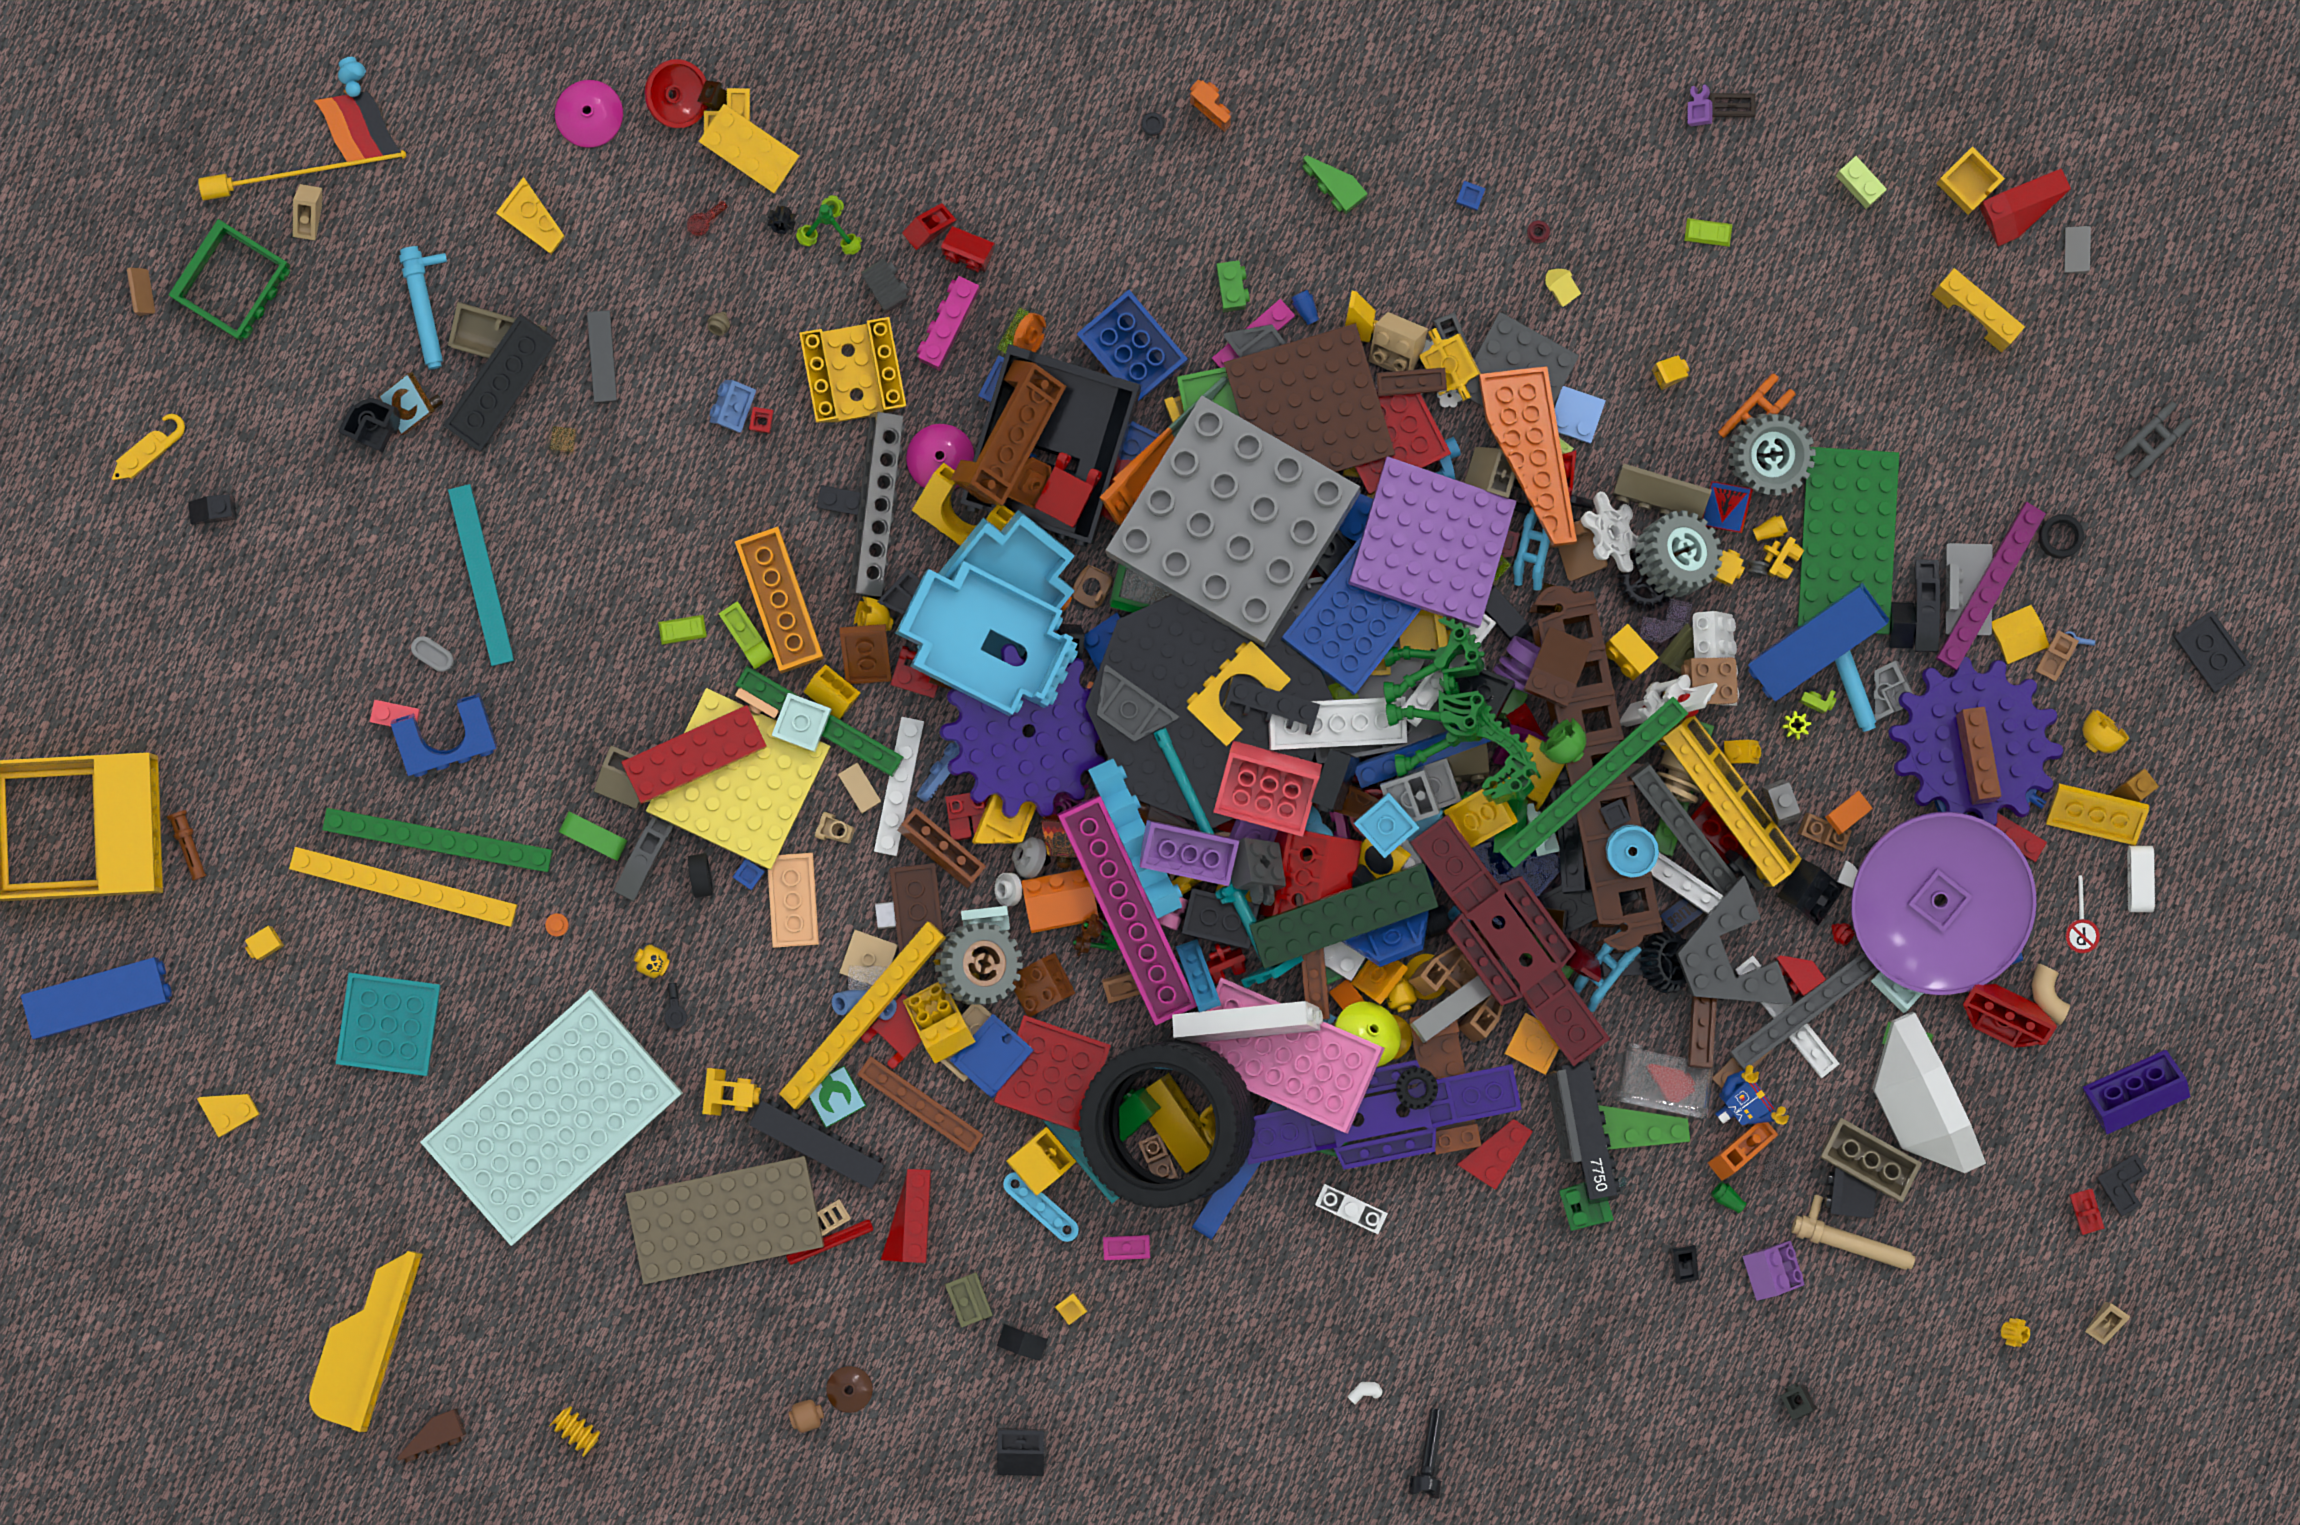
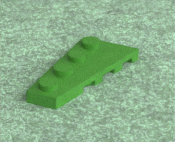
(1639, 1128)

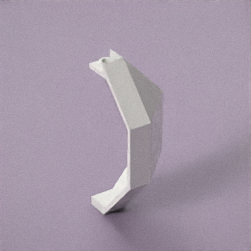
(1922, 1099)

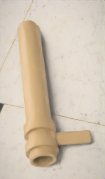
(1818, 1232)

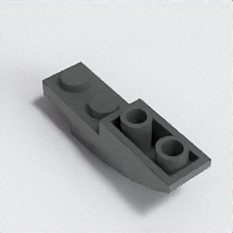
(643, 858)

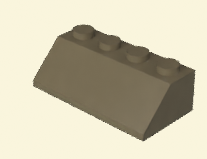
(1659, 492)
(1470, 765)
(1870, 1159)

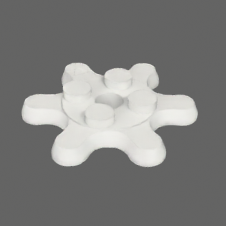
(1611, 532)

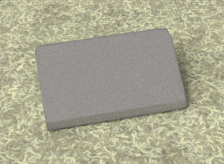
(2077, 249)

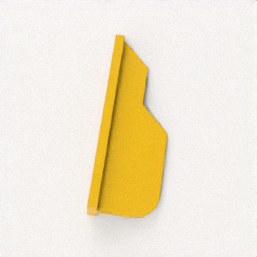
(361, 1348)

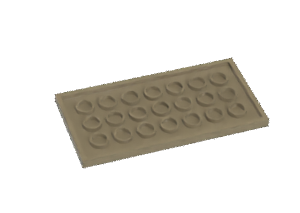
(724, 1220)

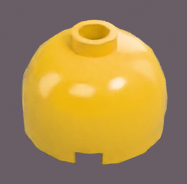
(872, 613)
(2102, 733)

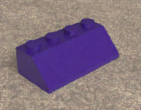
(2137, 1091)

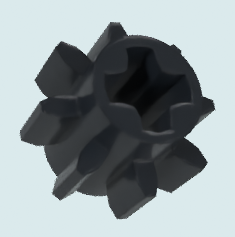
(781, 219)

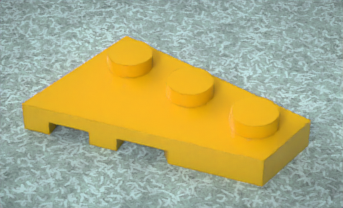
(530, 217)

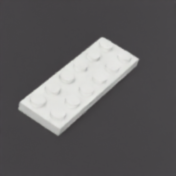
(1340, 724)

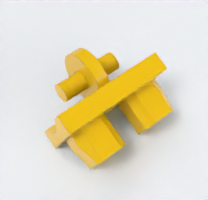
(1778, 567)

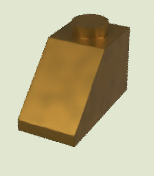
(2136, 787)

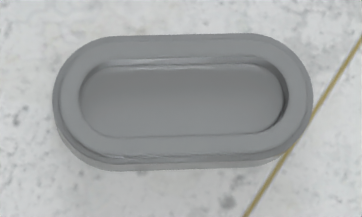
(432, 654)

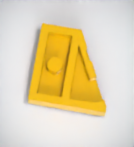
(228, 1111)

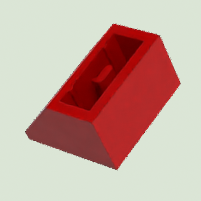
(968, 249)

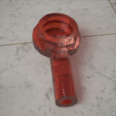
(699, 223)

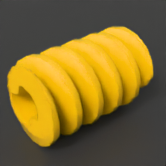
(575, 1430)

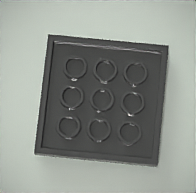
(1517, 347)

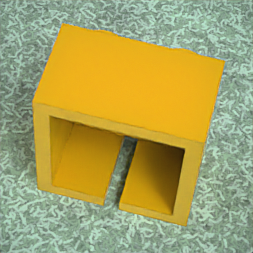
(1970, 180)

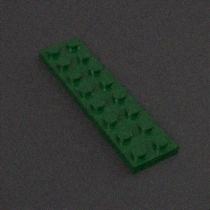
(1343, 915)

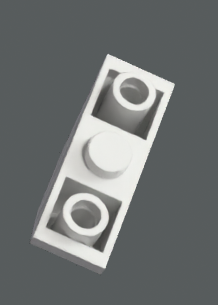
(1351, 1209)

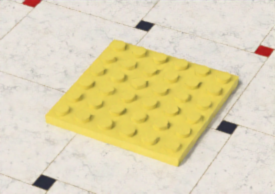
(750, 801)

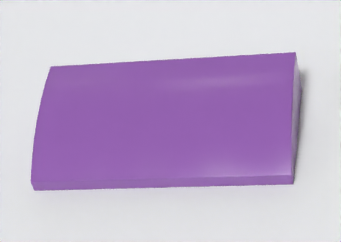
(1188, 853)

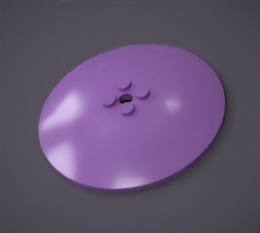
(1978, 926)

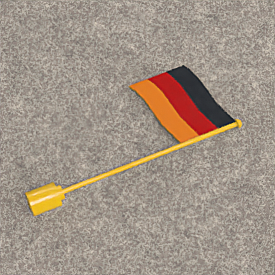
(356, 130)

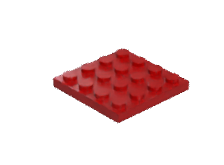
(1412, 434)
(1054, 1075)

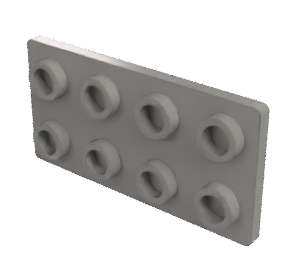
(1963, 572)

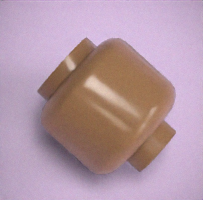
(806, 1416)

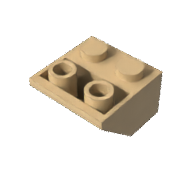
(1397, 343)

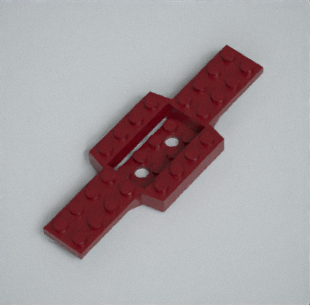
(1480, 900)

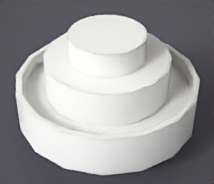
(1008, 889)

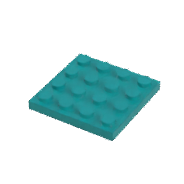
(388, 1024)

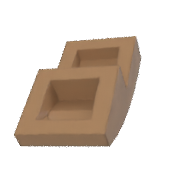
(2056, 655)

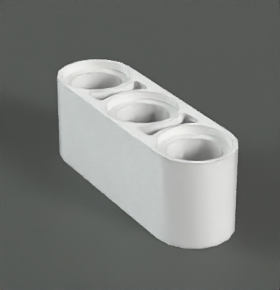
(2141, 879)

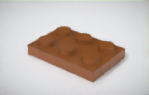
(865, 654)

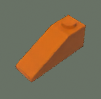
(1742, 1150)

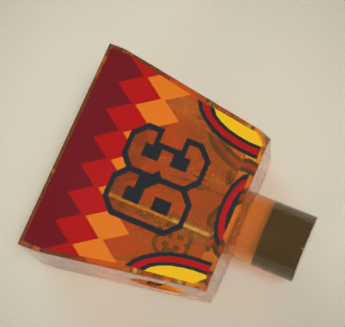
(1057, 841)

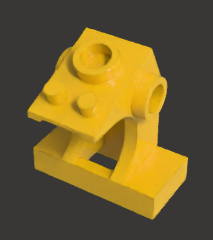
(744, 1093)

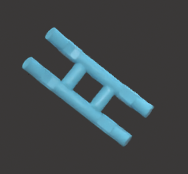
(1522, 555)
(1604, 985)

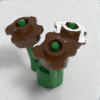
(1092, 929)

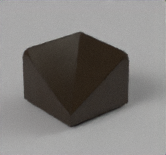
(1559, 917)

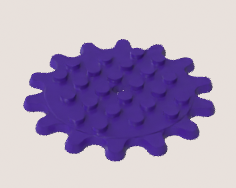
(2014, 729)
(1022, 766)

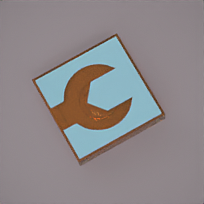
(409, 400)

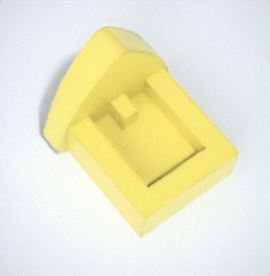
(1562, 285)

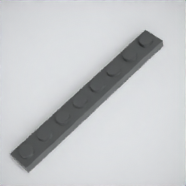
(1684, 828)
(1803, 1011)

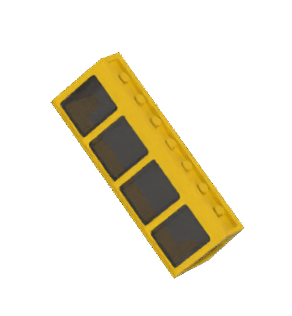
(1732, 800)

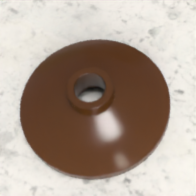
(861, 1386)

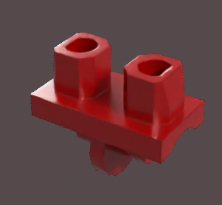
(1224, 959)
(2086, 1211)

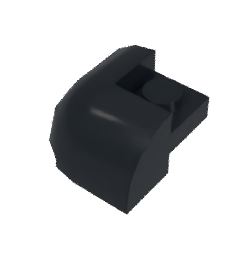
(371, 423)

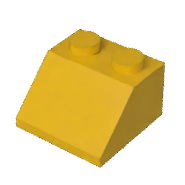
(1630, 652)

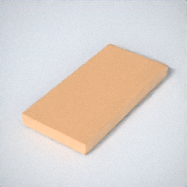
(793, 901)

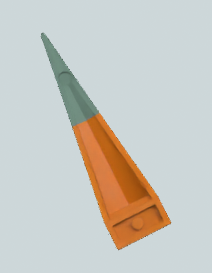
(1132, 479)

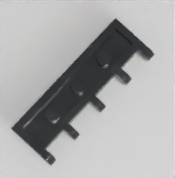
(1272, 703)

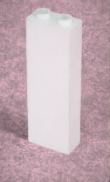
(1247, 1022)

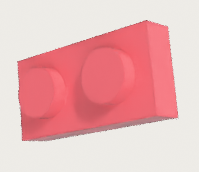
(385, 712)

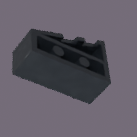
(901, 592)

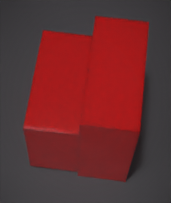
(758, 413)

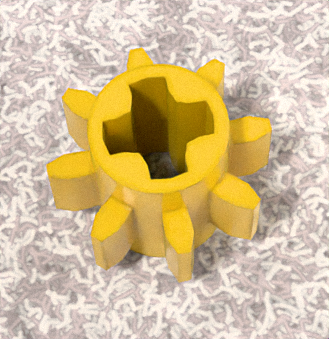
(2015, 1332)

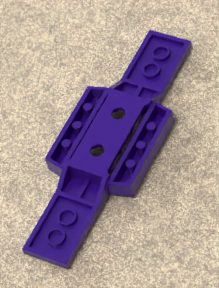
(1457, 1100)

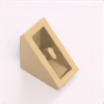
(2107, 1322)

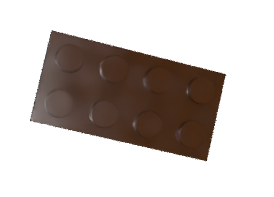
(915, 901)

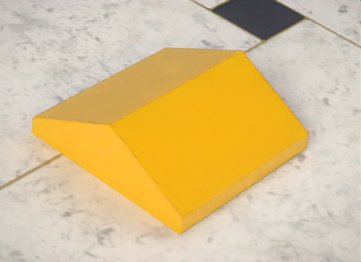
(2019, 634)

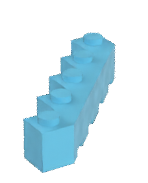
(1125, 816)

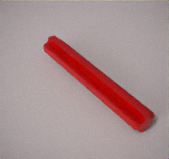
(833, 1240)

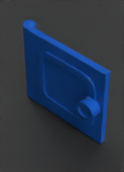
(989, 1059)

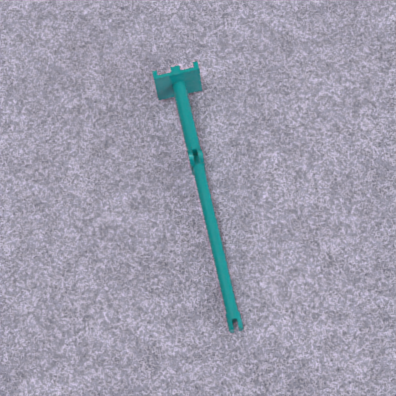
(1228, 893)

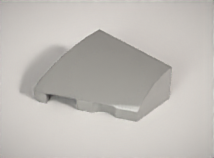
(1889, 685)

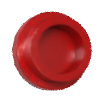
(1842, 933)

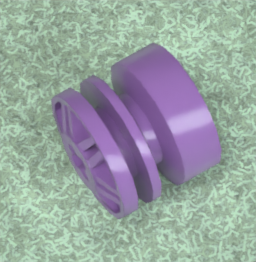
(1520, 665)

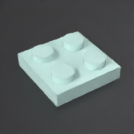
(801, 722)

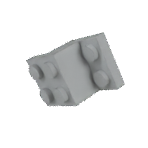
(1424, 789)

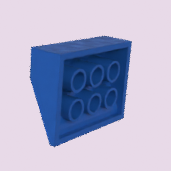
(1133, 344)

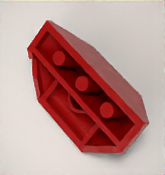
(2008, 1016)

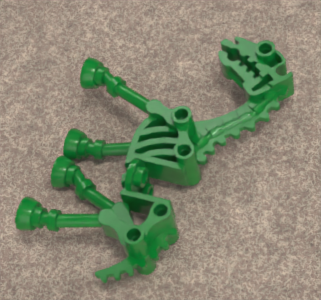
(1460, 710)

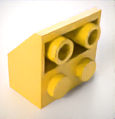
(1041, 1161)

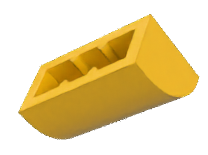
(832, 691)

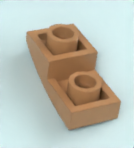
(1822, 832)
(1157, 1157)

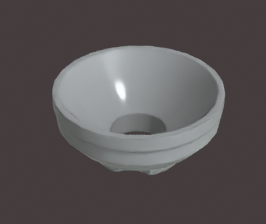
(1029, 857)

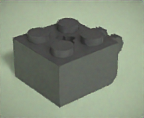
(1258, 869)

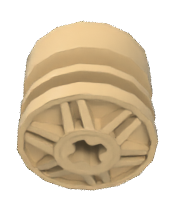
(1678, 779)

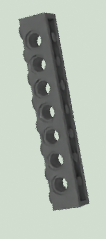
(867, 513)

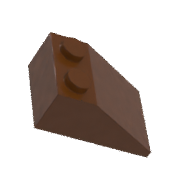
(1557, 667)

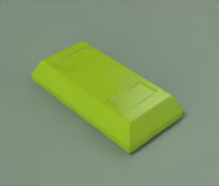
(1708, 232)
(682, 629)

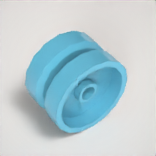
(1619, 844)

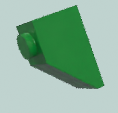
(1135, 1112)

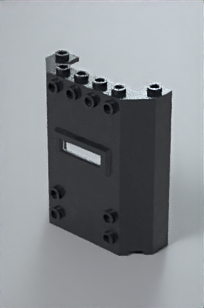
(1086, 424)

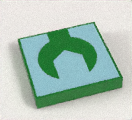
(836, 1097)

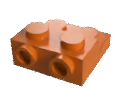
(1206, 99)

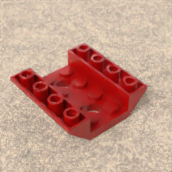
(1325, 874)

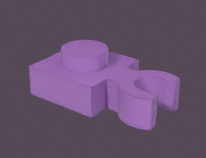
(1701, 108)

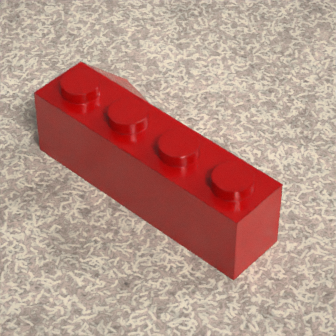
(910, 1225)

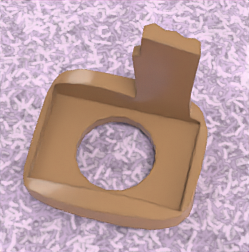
(1105, 582)

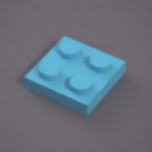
(1386, 825)

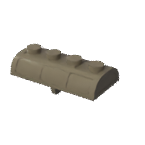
(478, 329)

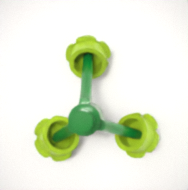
(829, 209)

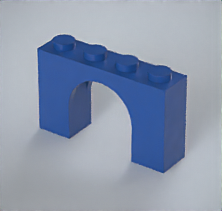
(420, 757)

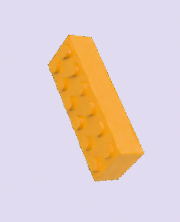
(779, 600)

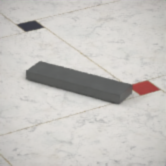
(602, 356)

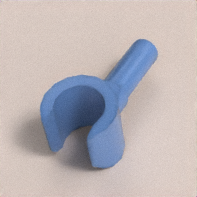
(2081, 640)

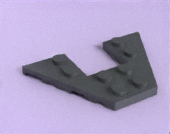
(1707, 964)

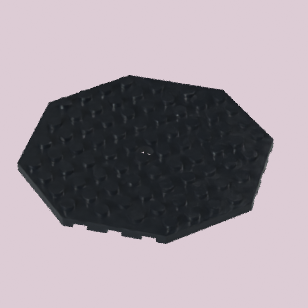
(1169, 656)

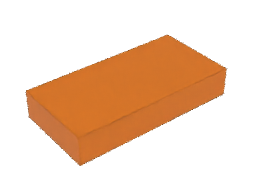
(1848, 812)

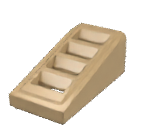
(838, 1204)

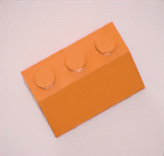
(1058, 900)

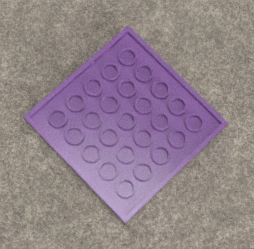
(1432, 542)

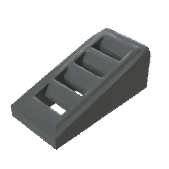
(1456, 326)

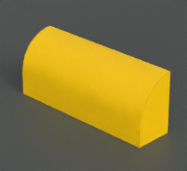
(1178, 1124)

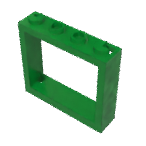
(199, 261)

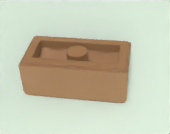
(141, 291)

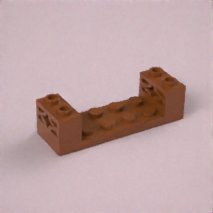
(1013, 436)
(1444, 1059)

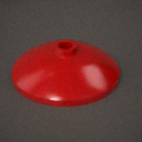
(686, 84)

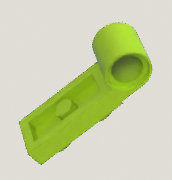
(746, 635)

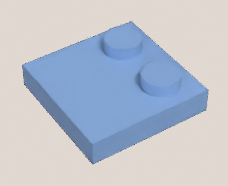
(1578, 414)

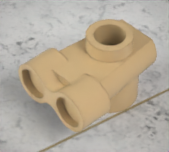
(830, 827)

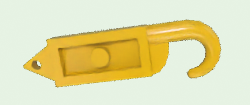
(147, 450)

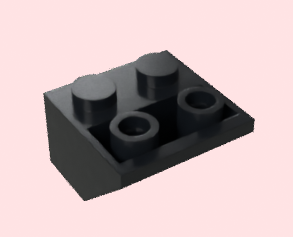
(1810, 891)
(1020, 1451)

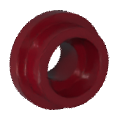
(1541, 225)

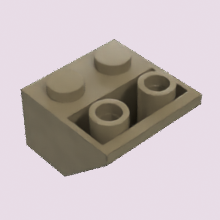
(1490, 471)
(614, 780)

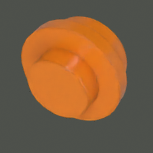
(556, 924)

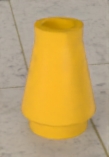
(1771, 528)

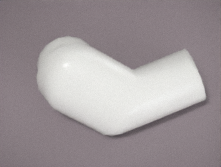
(1365, 1389)

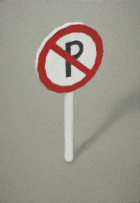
(2082, 934)

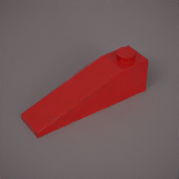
(2020, 207)

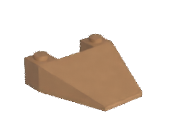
(1453, 972)

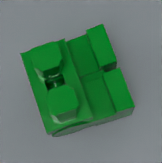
(1589, 1213)

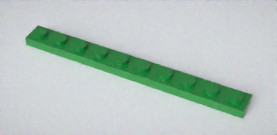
(1593, 782)
(437, 840)

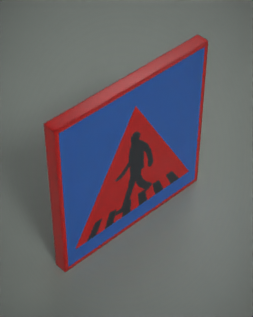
(1727, 506)

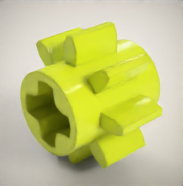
(1792, 731)

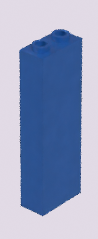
(1818, 642)
(96, 998)

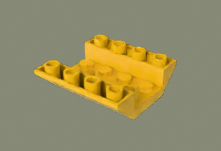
(870, 369)

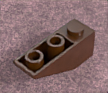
(439, 1429)

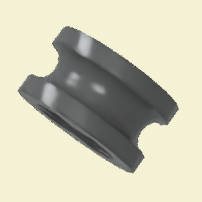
(1758, 568)

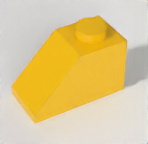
(1362, 314)
(1670, 371)

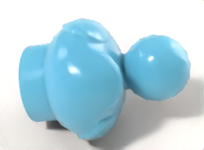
(349, 74)

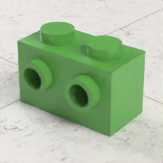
(1231, 286)

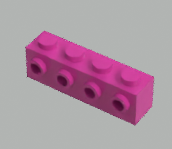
(949, 322)

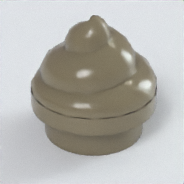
(718, 323)

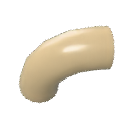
(2045, 995)

